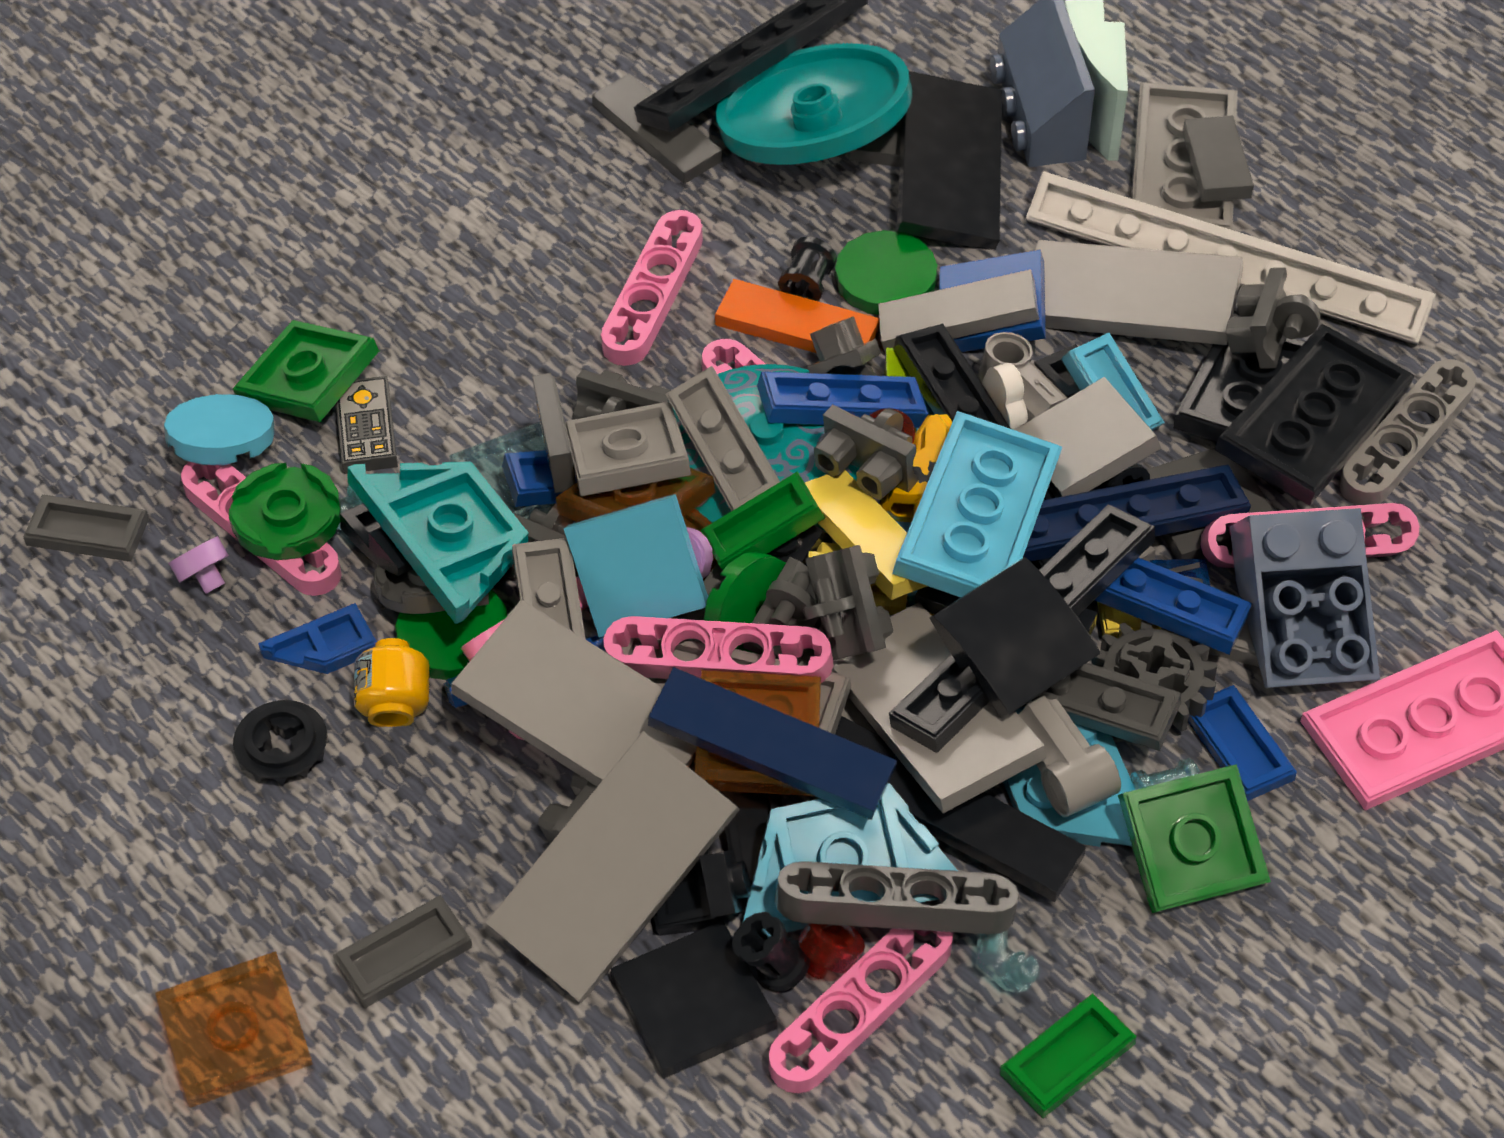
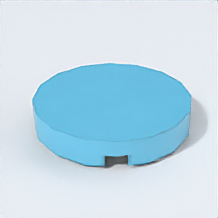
(219, 428)

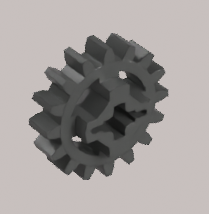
(1164, 661)

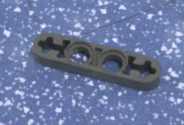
(897, 906)

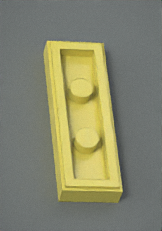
(858, 519)

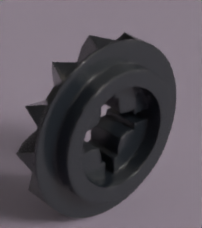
(289, 720)

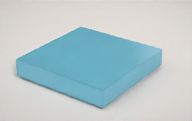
(637, 563)

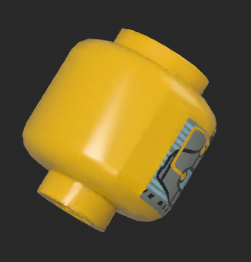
(391, 683)

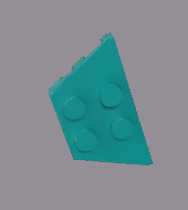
(444, 526)

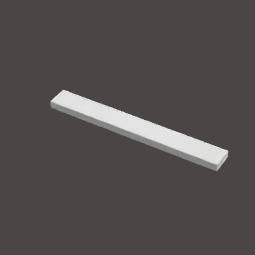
(1335, 288)

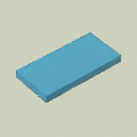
(977, 506)

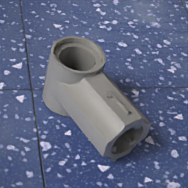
(1011, 348)
(1073, 770)

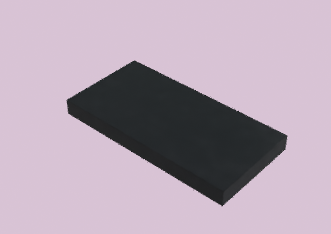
(951, 162)
(1314, 414)

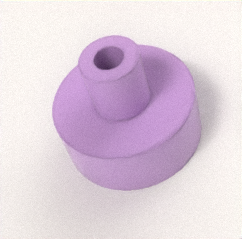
(201, 563)

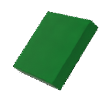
(307, 369)
(1194, 838)

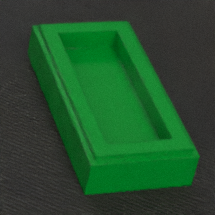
(764, 521)
(1067, 1055)

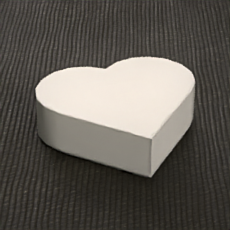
(1007, 391)

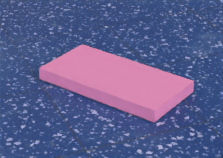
(1415, 722)

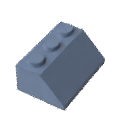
(1045, 85)

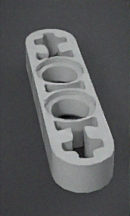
(1403, 430)

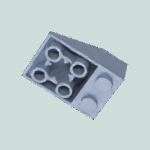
(1307, 596)

